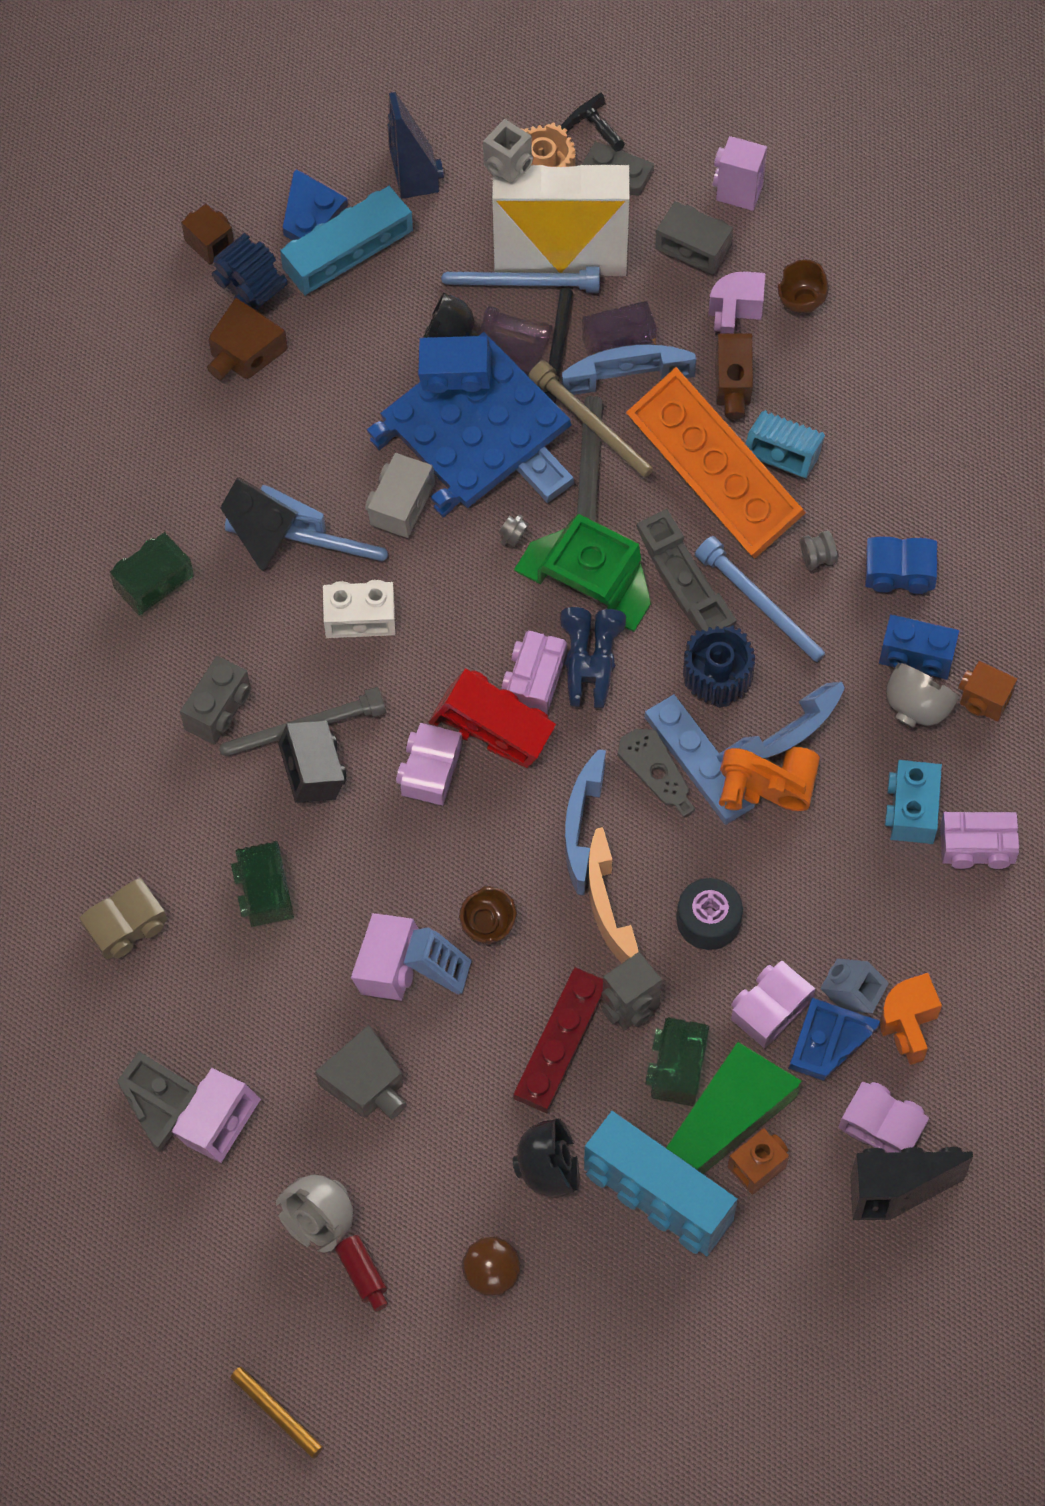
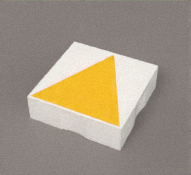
(562, 220)

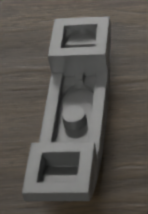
(682, 574)

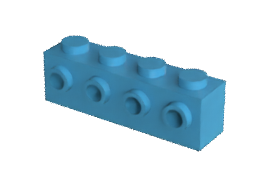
(346, 240)

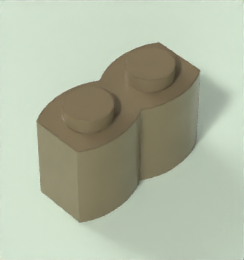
(124, 919)

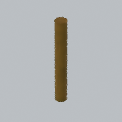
(276, 1412)

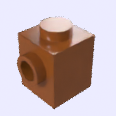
(987, 691)
(759, 1160)

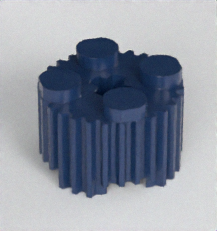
(248, 272)
(718, 665)

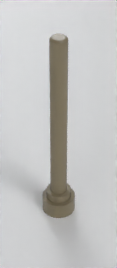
(546, 379)

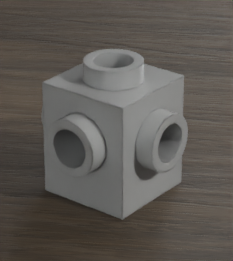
(507, 151)

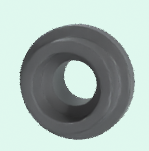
(513, 530)

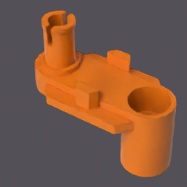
(785, 786)

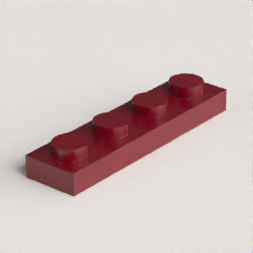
(560, 1040)

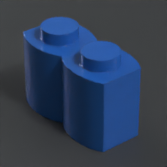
(901, 564)

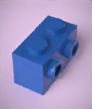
(454, 363)
(919, 645)

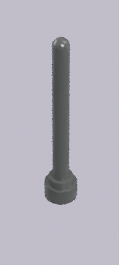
(369, 704)

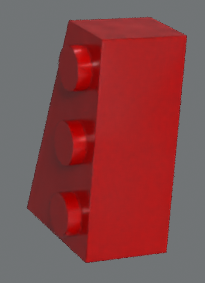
(494, 717)

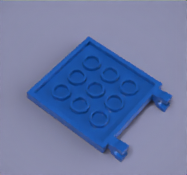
(473, 435)

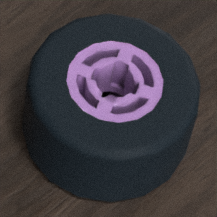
(706, 927)

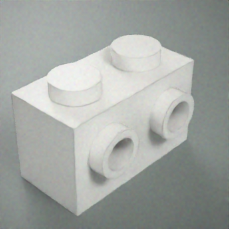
(359, 609)

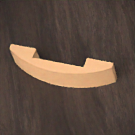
(619, 940)

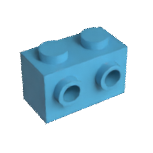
(915, 801)

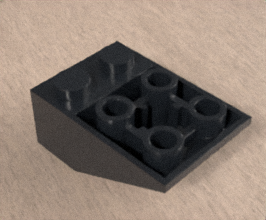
(898, 1181)

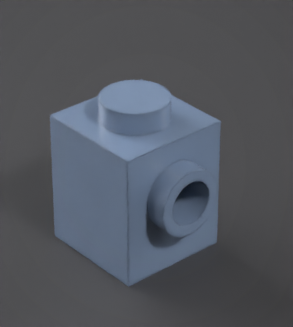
(854, 985)

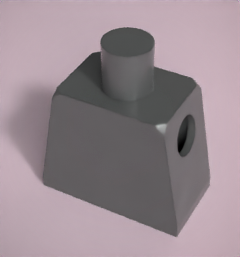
(363, 1076)

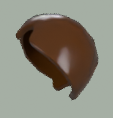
(803, 286)
(487, 915)
(491, 1266)

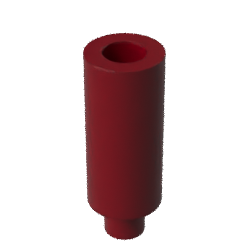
(362, 1272)

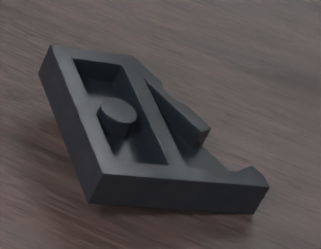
(257, 520)

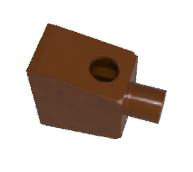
(244, 342)
(734, 373)

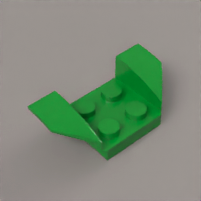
(592, 563)

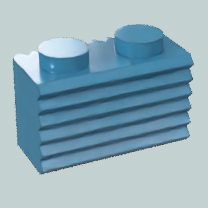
(785, 444)

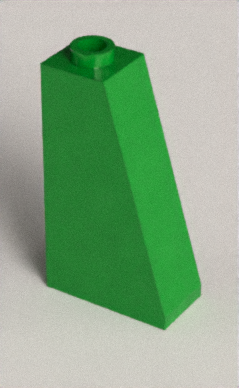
(733, 1107)

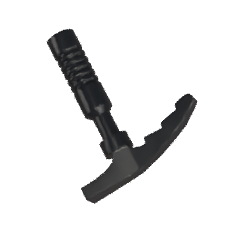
(589, 111)

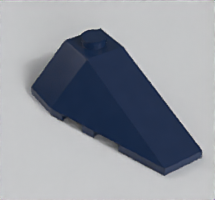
(411, 153)

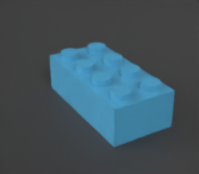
(659, 1184)

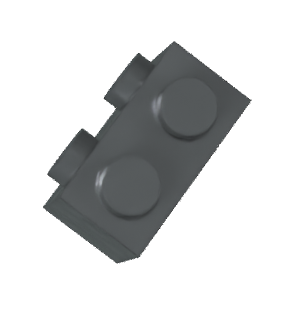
(694, 237)
(215, 700)
(631, 992)

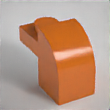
(906, 1008)

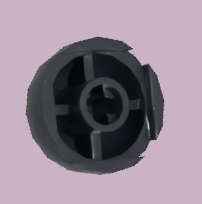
(451, 319)
(546, 1159)

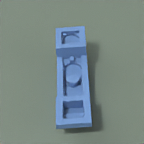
(626, 361)
(817, 708)
(587, 784)

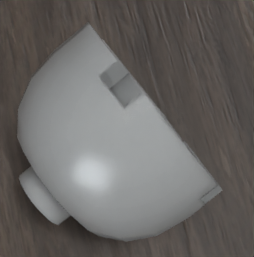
(918, 697)
(316, 1211)

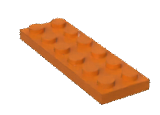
(715, 463)

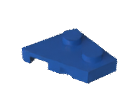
(310, 205)
(829, 1038)

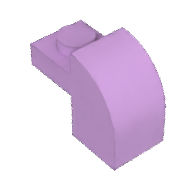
(736, 297)

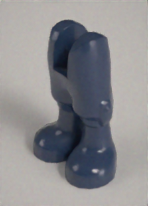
(582, 666)

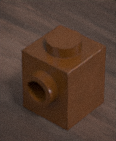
(207, 232)

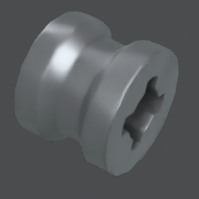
(818, 550)

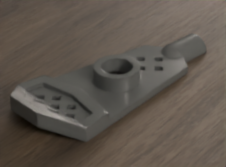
(655, 757)

